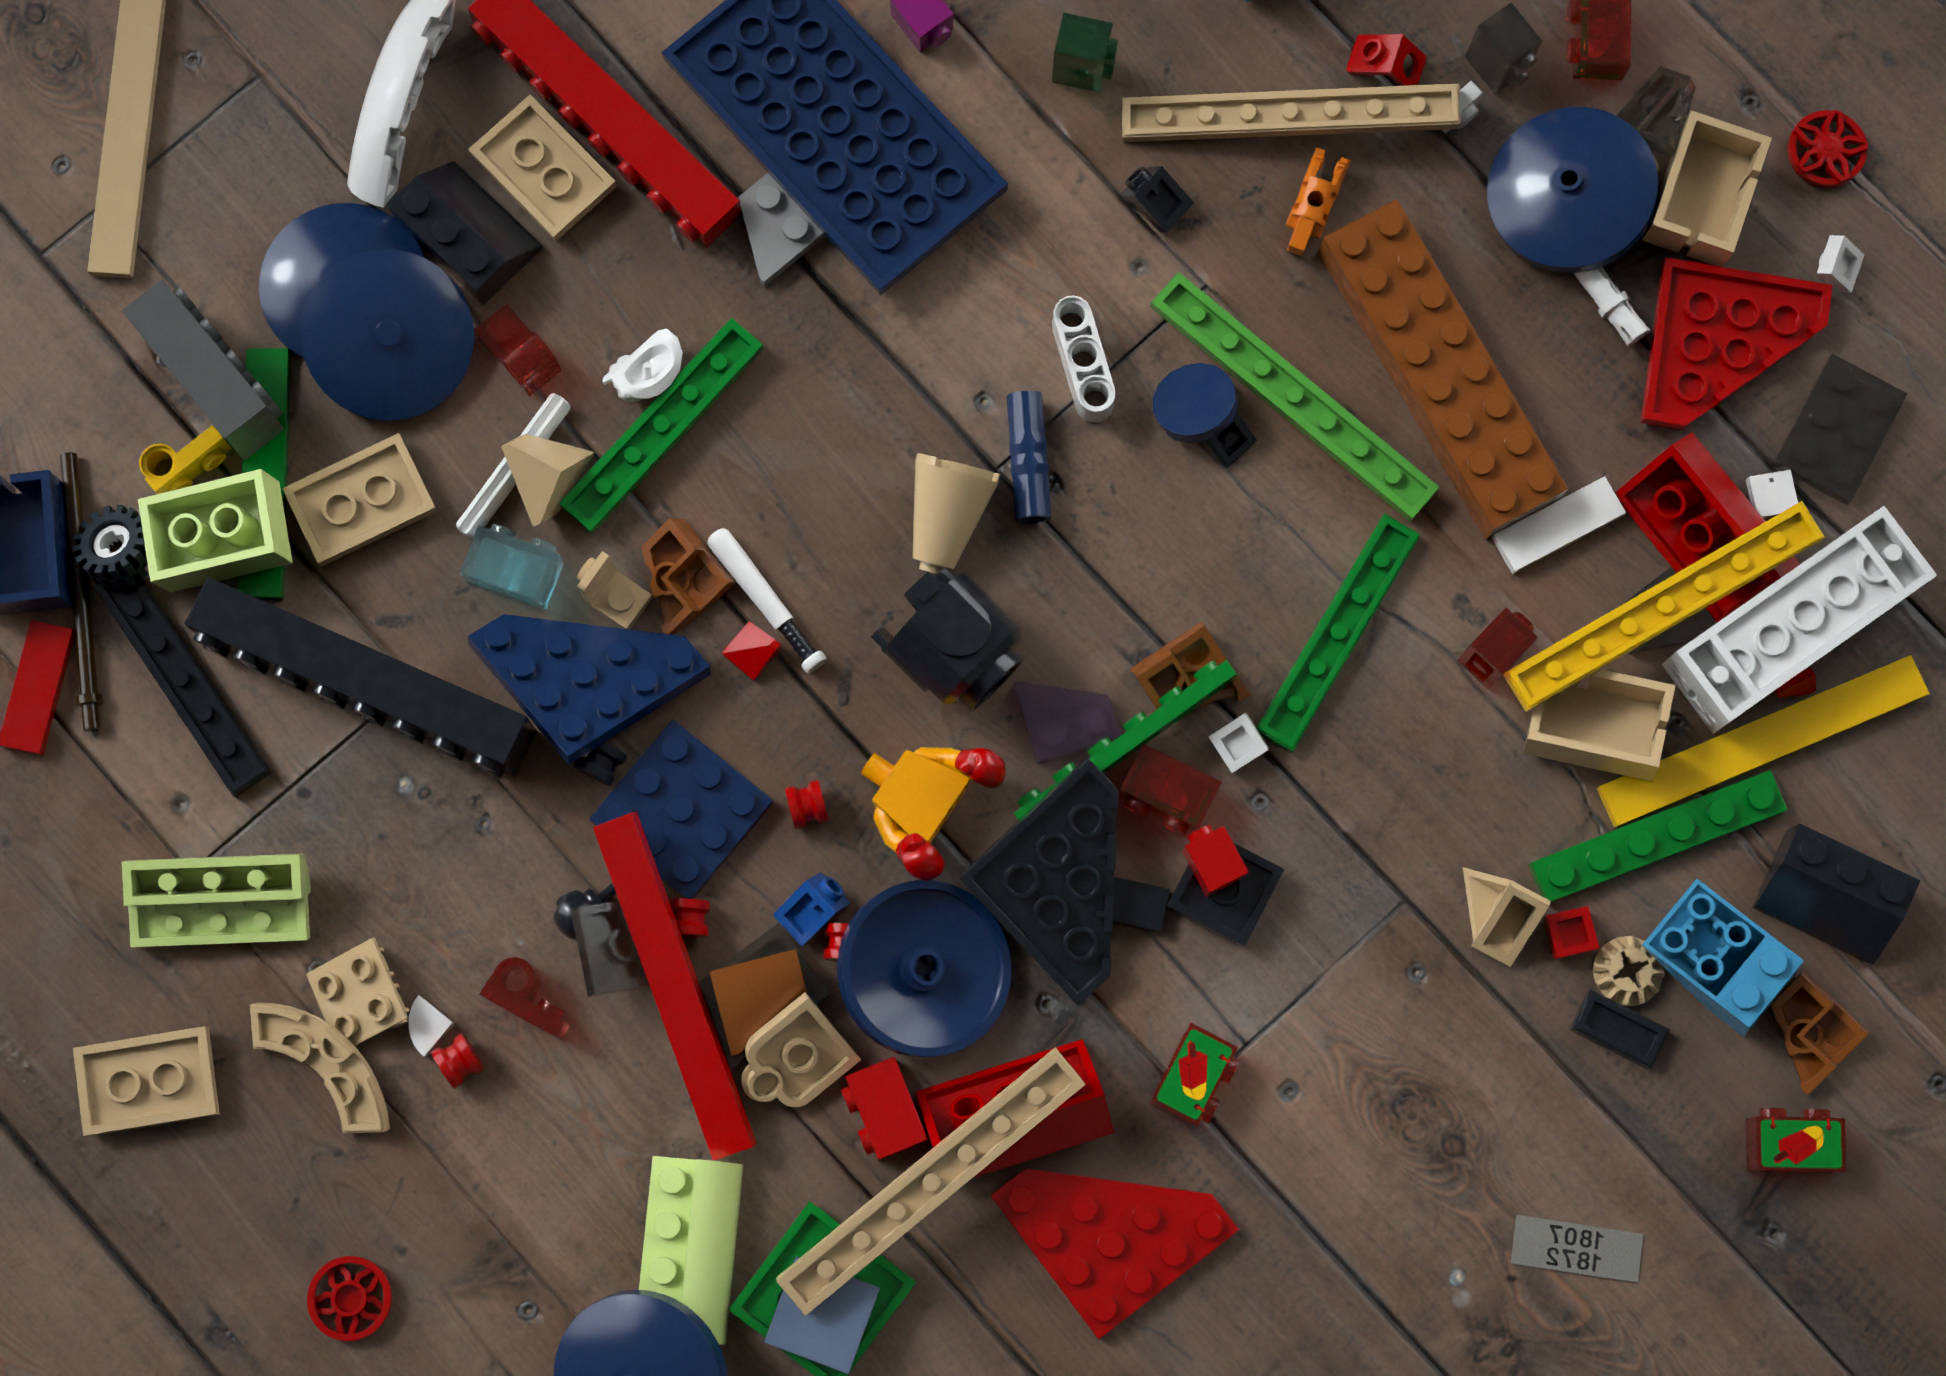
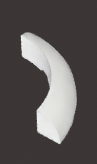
(393, 96)

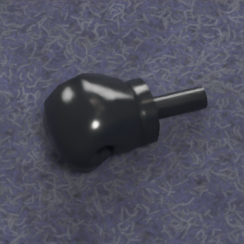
(575, 899)

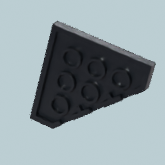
(1056, 880)

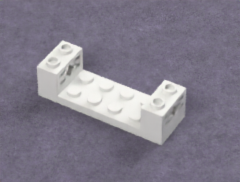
(1798, 619)

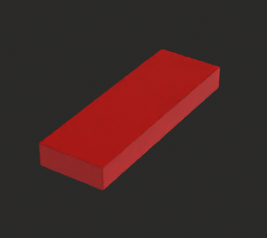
(37, 687)

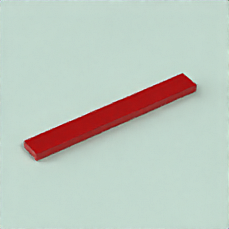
(674, 986)

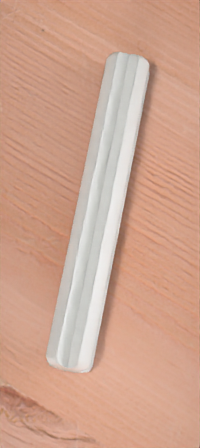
(502, 480)

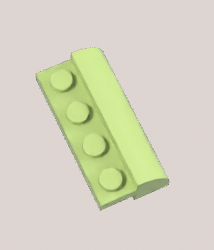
(217, 900)
(693, 1235)

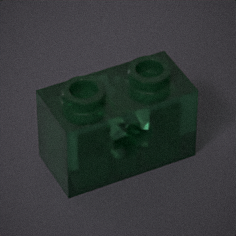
(1084, 52)

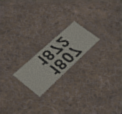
(1577, 1248)

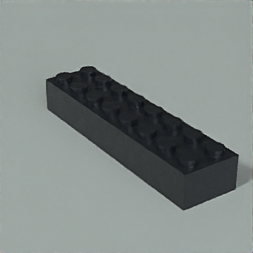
(362, 677)

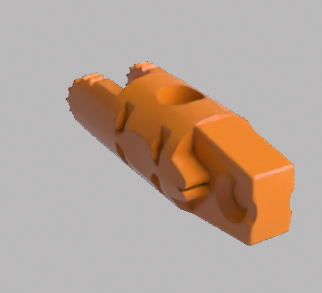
(1311, 220)

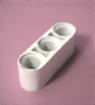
(1083, 339)

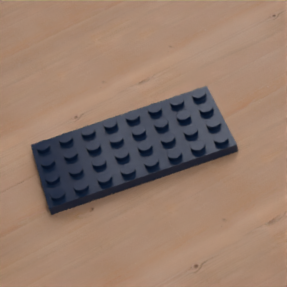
(837, 129)

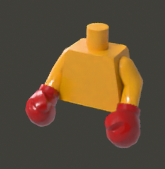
(921, 795)

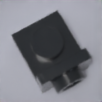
(1157, 196)

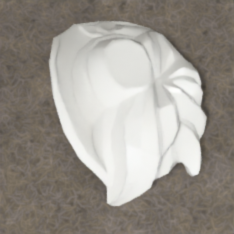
(647, 369)

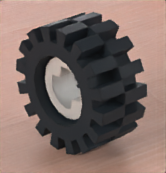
(94, 550)

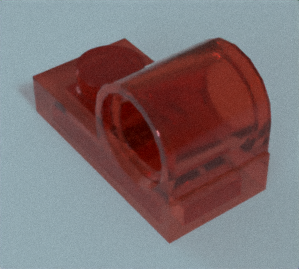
(518, 350)
(543, 1016)

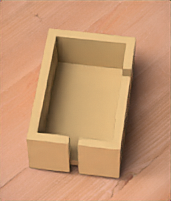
(1701, 188)
(1604, 725)

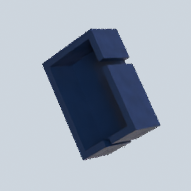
(33, 544)

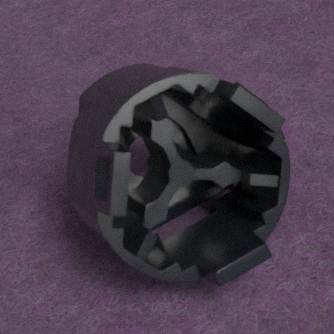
(955, 641)

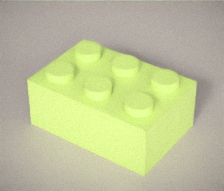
(215, 530)

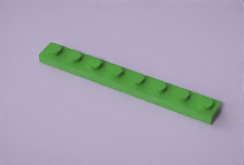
(1294, 396)

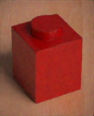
(1214, 859)

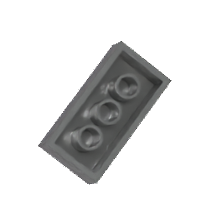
(206, 367)

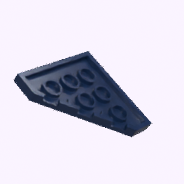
(585, 678)

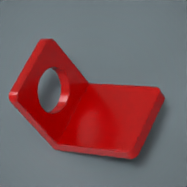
(1385, 56)

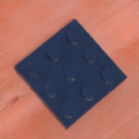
(688, 806)

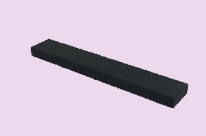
(185, 685)

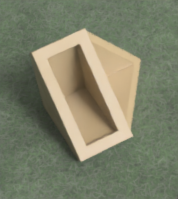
(544, 472)
(1501, 914)

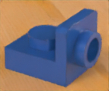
(811, 907)

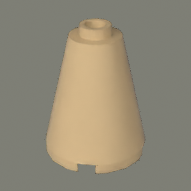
(947, 509)

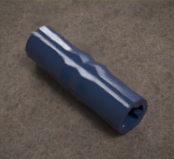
(1028, 457)

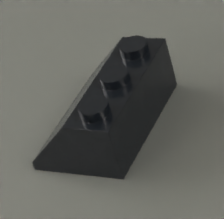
(464, 229)
(1835, 893)

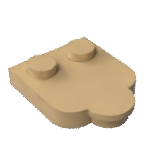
(795, 1056)

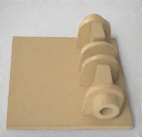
(359, 993)

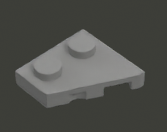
(776, 228)

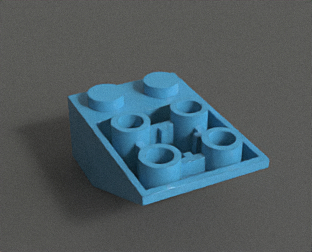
(1722, 957)

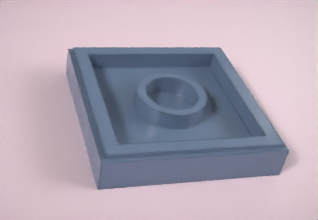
(830, 1330)

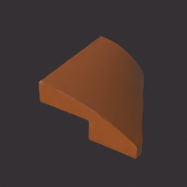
(683, 574)
(1179, 661)
(755, 993)
(1815, 1029)

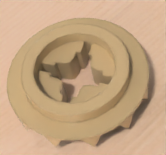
(1623, 991)

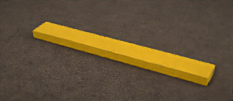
(1663, 606)
(1765, 740)

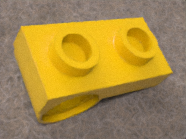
(201, 454)

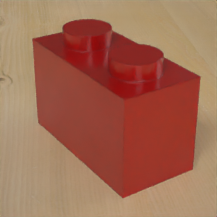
(885, 1109)

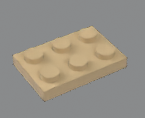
(542, 167)
(359, 500)
(146, 1081)

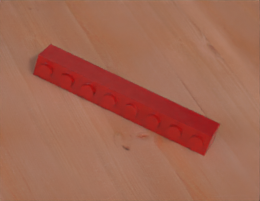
(608, 115)

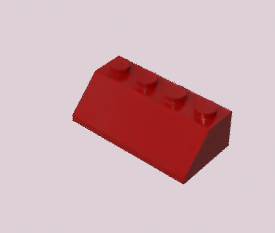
(1691, 511)
(1074, 1122)

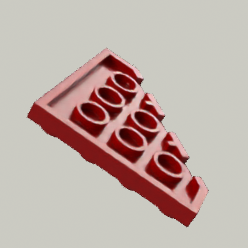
(1720, 332)
(1111, 1239)

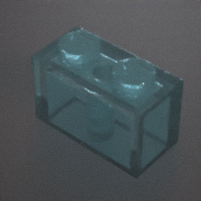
(512, 565)

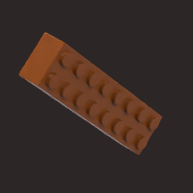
(1441, 369)

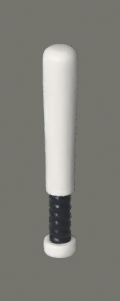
(756, 587)

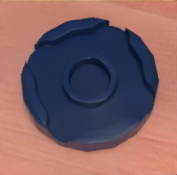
(1195, 402)

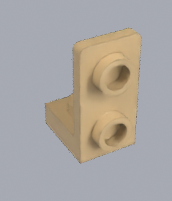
(611, 592)

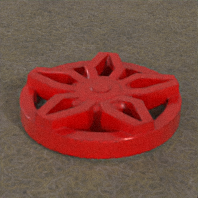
(1827, 148)
(349, 1298)

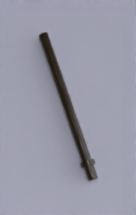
(89, 697)

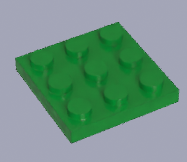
(762, 1293)

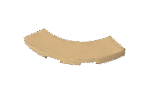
(331, 1055)

